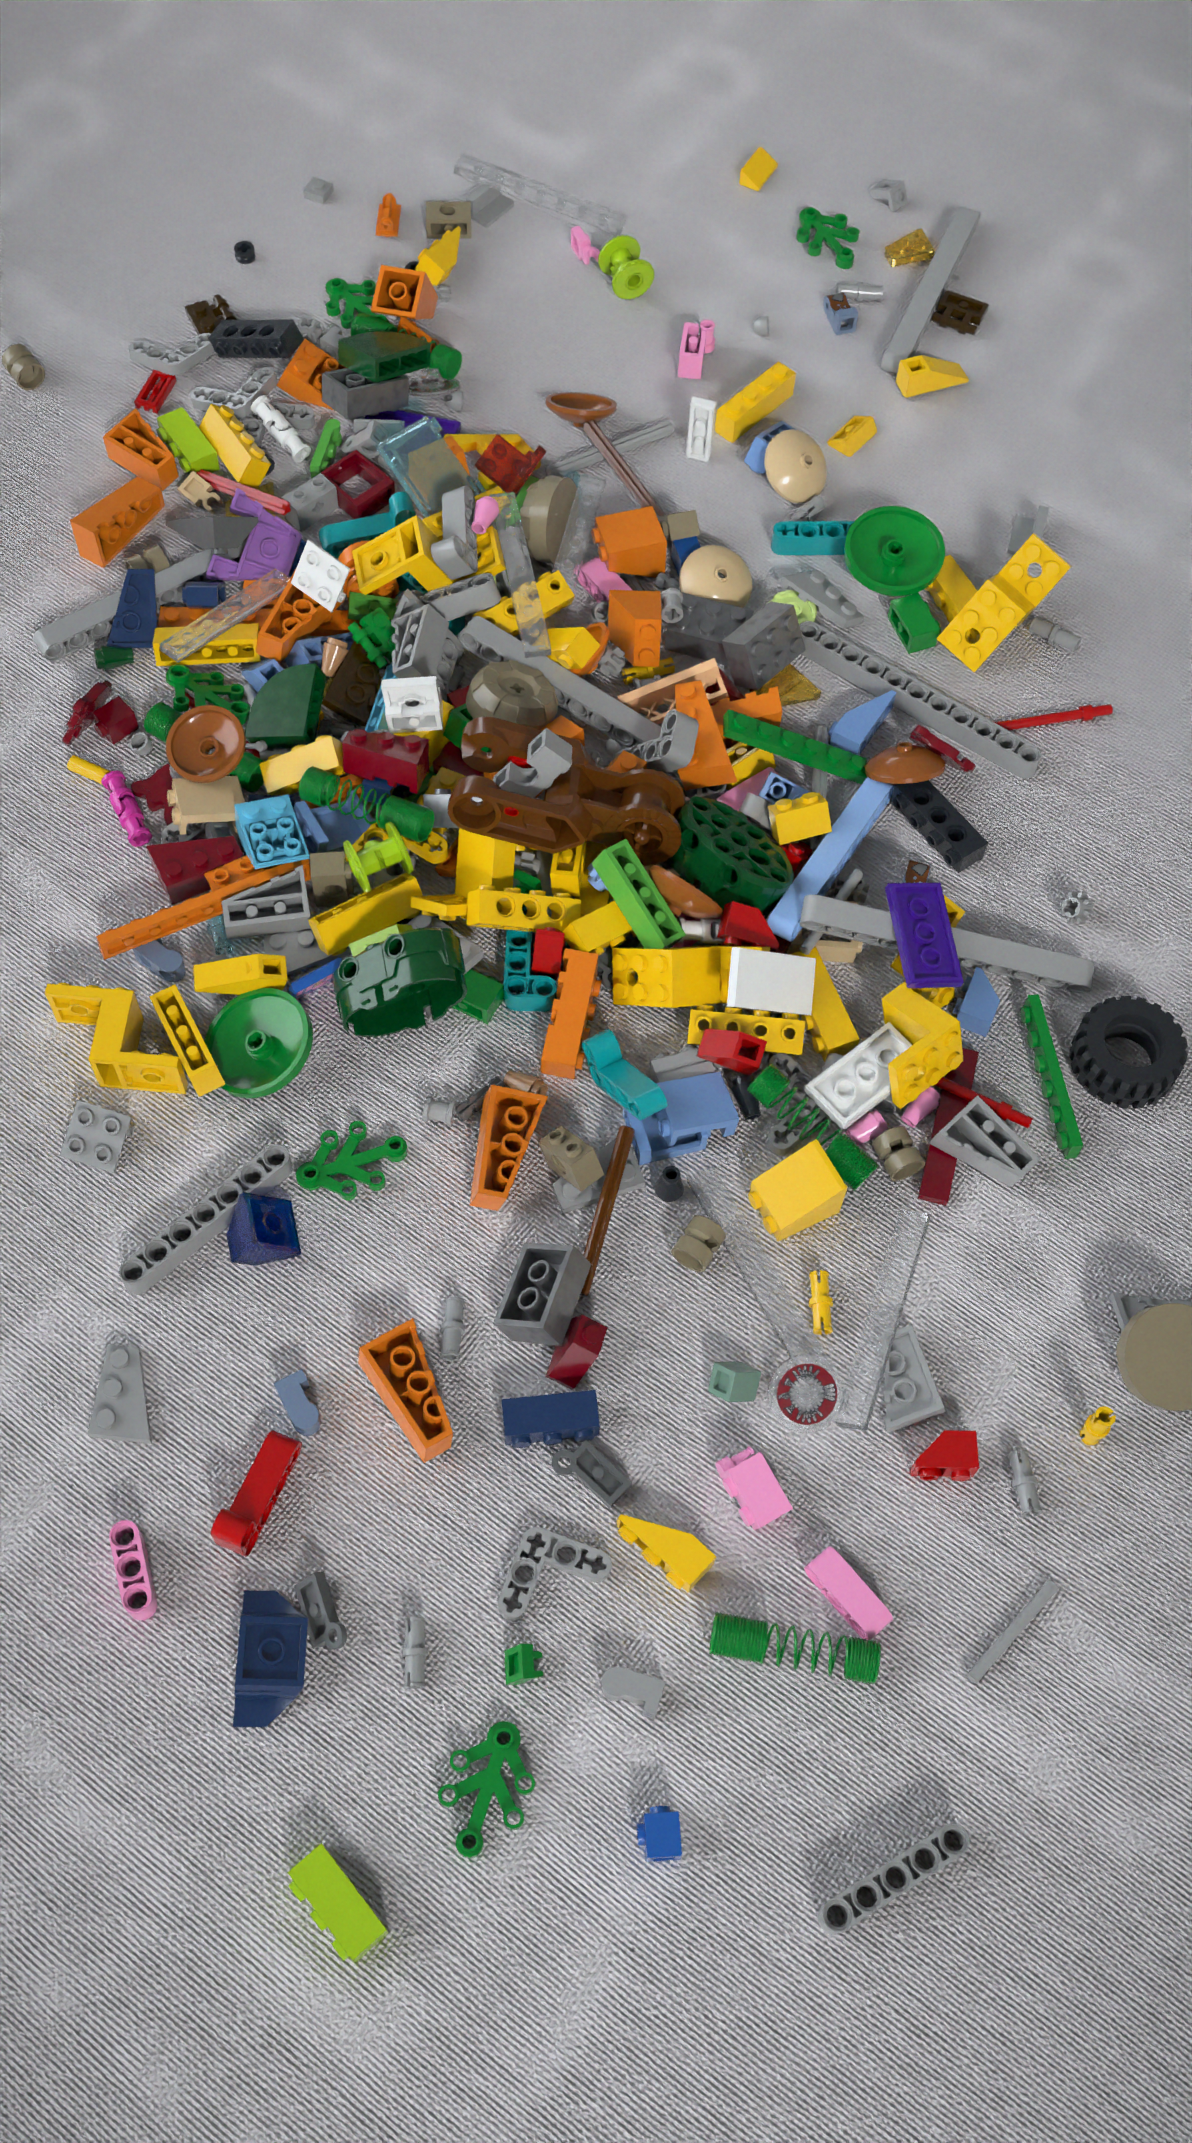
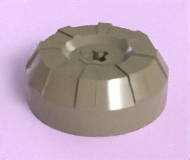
(546, 516)
(512, 694)
(1157, 1356)

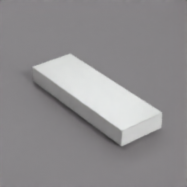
(700, 429)

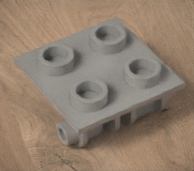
(96, 1136)

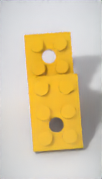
(409, 550)
(1004, 602)
(479, 862)
(672, 975)
(116, 1038)
(933, 1038)

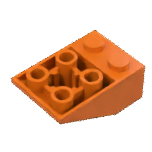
(304, 373)

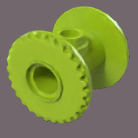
(622, 262)
(378, 856)

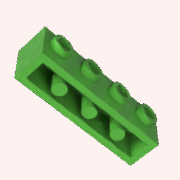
(637, 897)

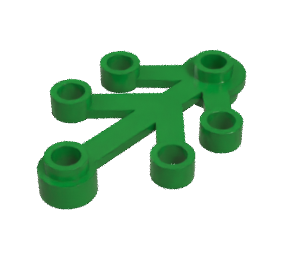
(811, 218)
(339, 289)
(181, 678)
(347, 1163)
(489, 1782)

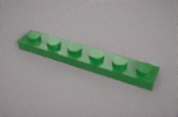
(794, 746)
(1053, 1083)

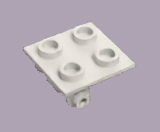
(320, 576)

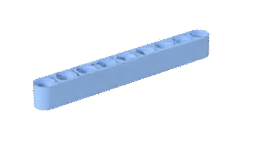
(830, 856)

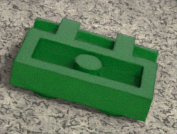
(379, 628)

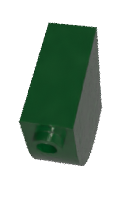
(383, 354)
(287, 708)

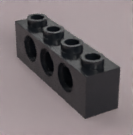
(256, 338)
(939, 823)

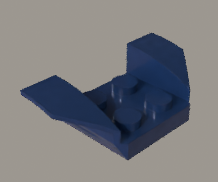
(268, 1658)

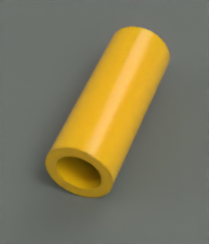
(86, 769)

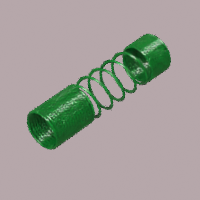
(443, 357)
(159, 722)
(408, 817)
(847, 1157)
(749, 1641)

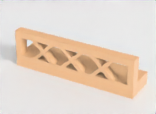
(649, 697)

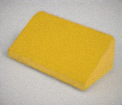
(757, 169)
(853, 435)

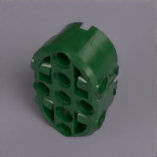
(730, 856)
(397, 979)

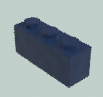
(550, 1418)

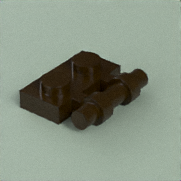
(963, 308)
(204, 316)

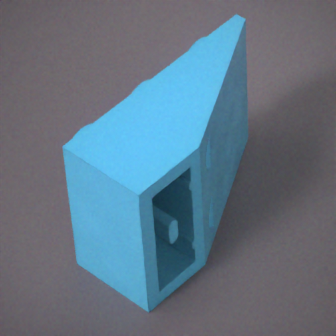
(270, 832)

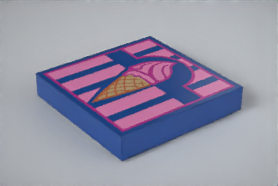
(314, 980)

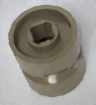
(23, 367)
(151, 559)
(897, 1151)
(698, 1243)

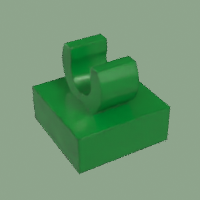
(526, 882)
(520, 1664)

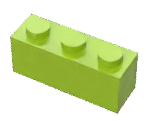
(187, 442)
(336, 1904)

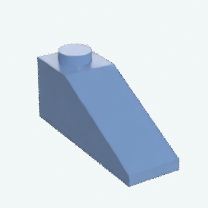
(756, 453)
(311, 650)
(861, 723)

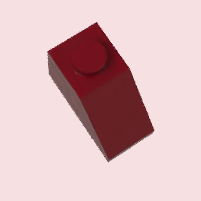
(577, 1352)

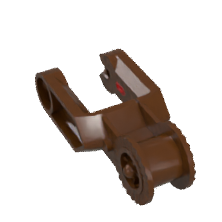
(576, 807)

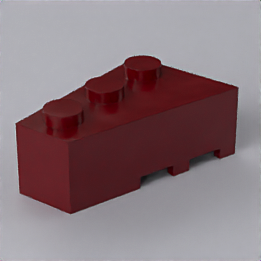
(387, 757)
(183, 864)

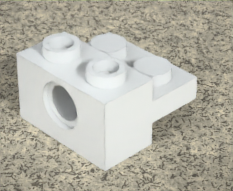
(412, 704)

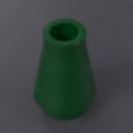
(112, 657)

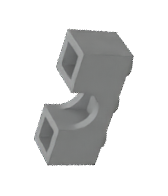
(548, 757)

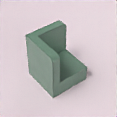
(734, 1381)

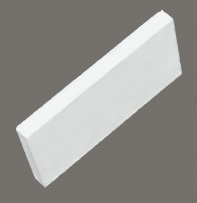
(771, 981)
(858, 1078)

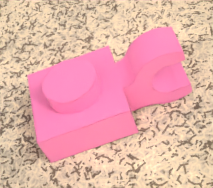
(582, 246)

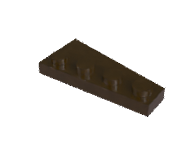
(354, 686)

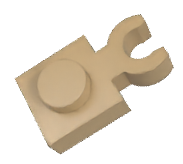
(199, 491)

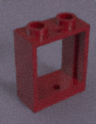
(369, 501)

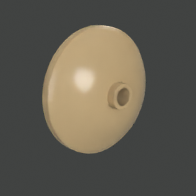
(795, 466)
(701, 578)

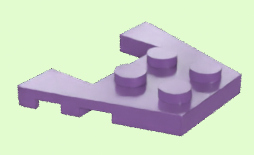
(268, 546)

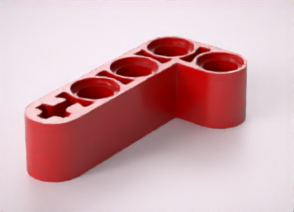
(243, 1522)

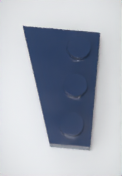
(136, 611)

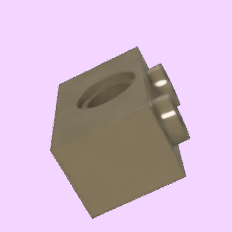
(448, 216)
(679, 525)
(330, 878)
(571, 1158)

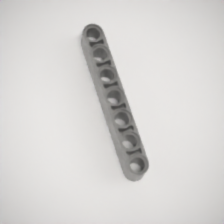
(200, 1231)

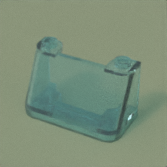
(425, 465)

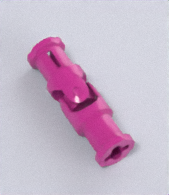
(126, 808)

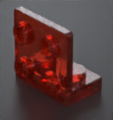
(507, 464)

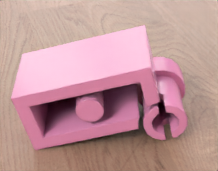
(694, 347)
(753, 1487)

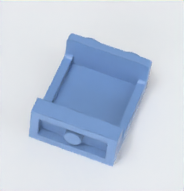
(328, 829)
(696, 1106)
(652, 1147)

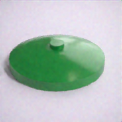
(894, 551)
(260, 1042)

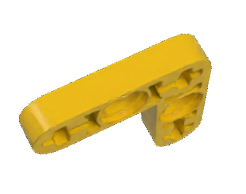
(421, 849)

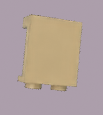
(204, 801)

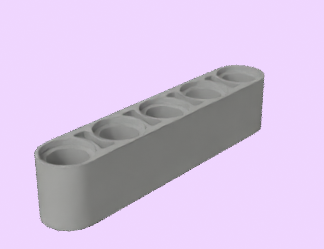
(905, 1866)

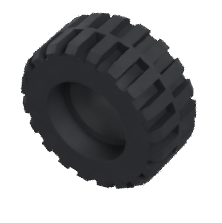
(1137, 1022)

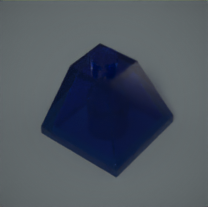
(262, 1230)

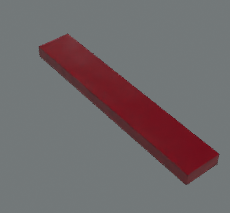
(939, 1165)

